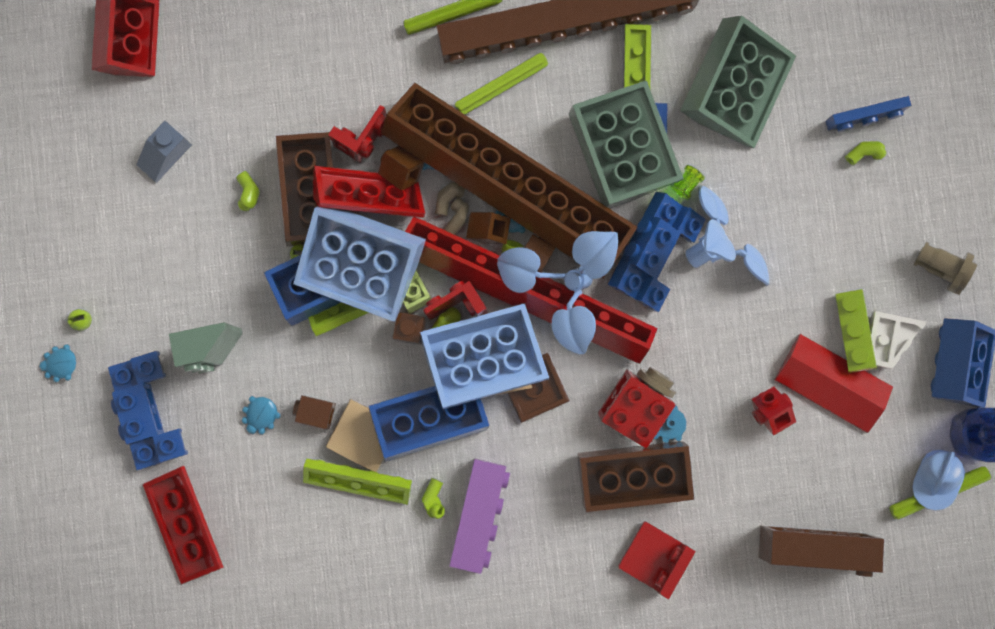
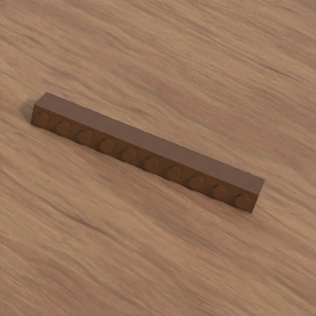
(546, 22)

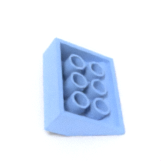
(358, 261)
(483, 356)

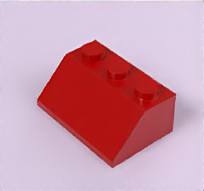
(125, 37)

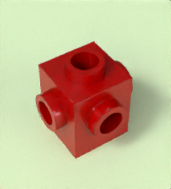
(773, 410)

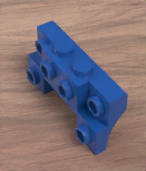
(651, 248)
(139, 414)

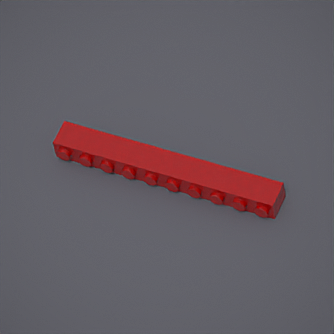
(479, 266)

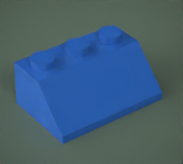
(963, 362)

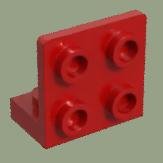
(362, 147)
(458, 293)
(635, 409)
(656, 559)

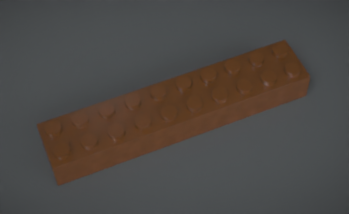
(498, 172)

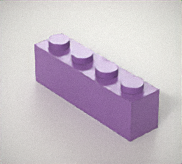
(478, 516)

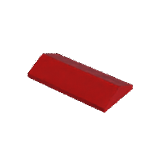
(364, 192)
(828, 383)
(182, 525)

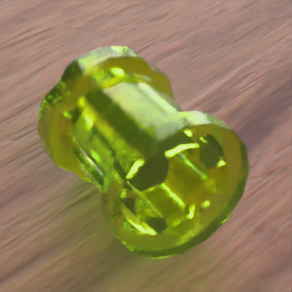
(691, 179)

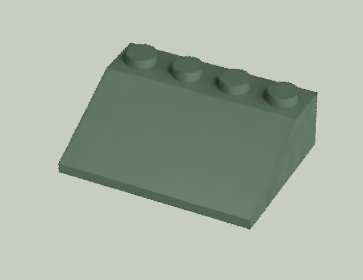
(738, 81)
(625, 144)

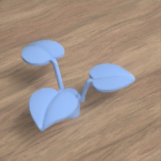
(715, 243)
(595, 254)

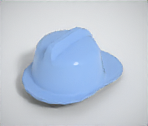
(938, 479)

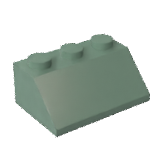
(203, 346)

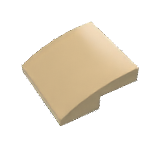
(356, 437)

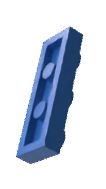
(869, 114)

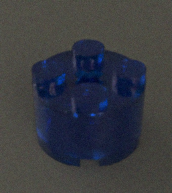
(966, 434)

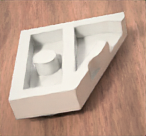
(892, 336)

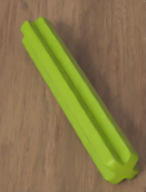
(445, 14)
(501, 83)
(911, 505)

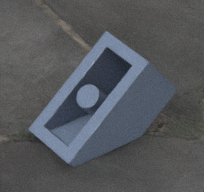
(162, 151)

